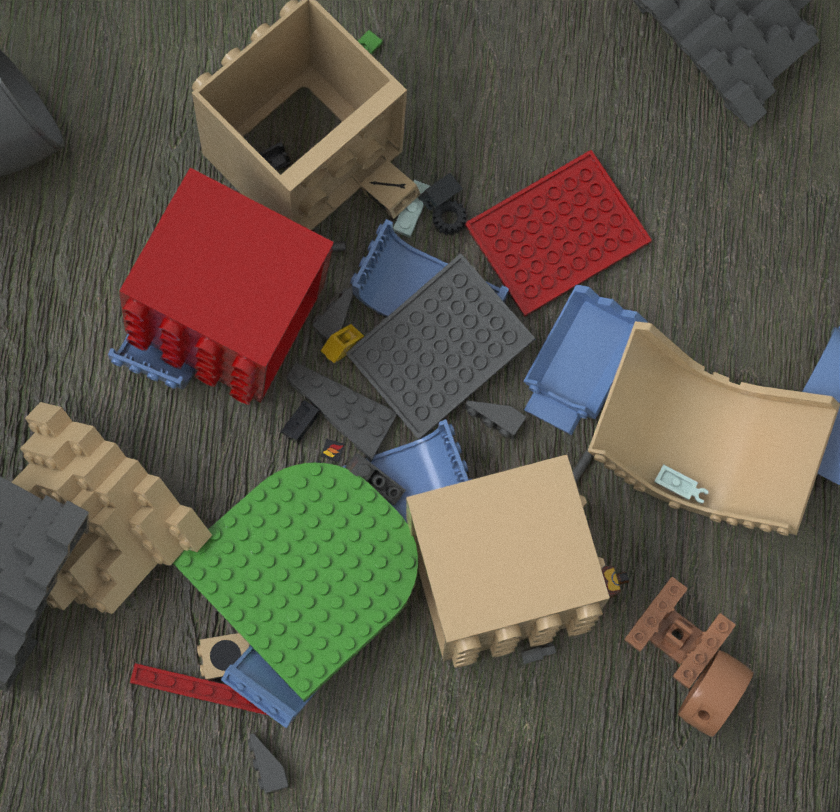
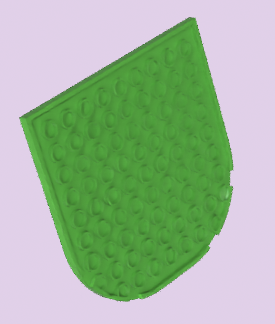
(307, 570)

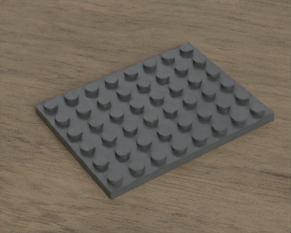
(440, 346)

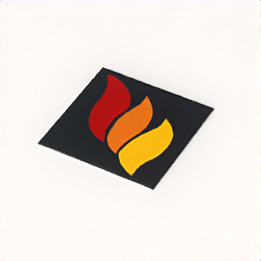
(332, 450)

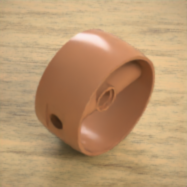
(715, 693)

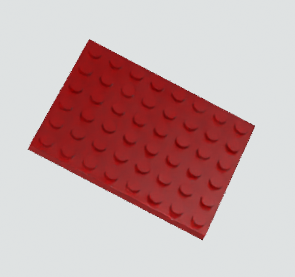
(558, 233)

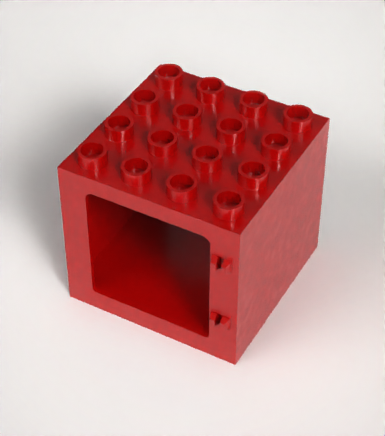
(224, 286)

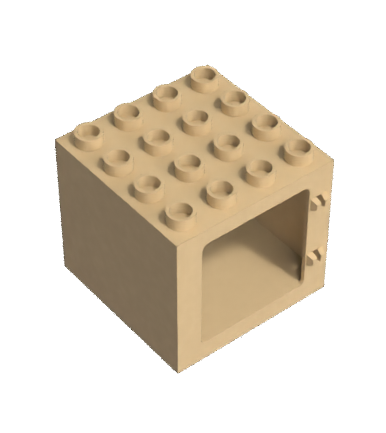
(295, 53)
(507, 560)

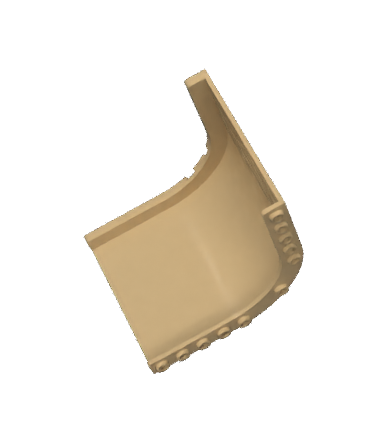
(740, 442)

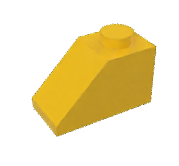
(341, 342)

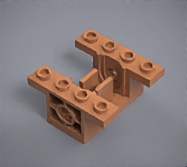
(695, 646)

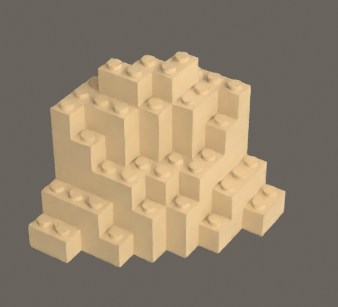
(130, 512)

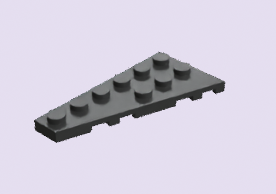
(349, 412)

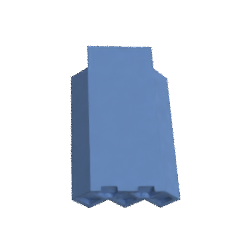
(579, 359)

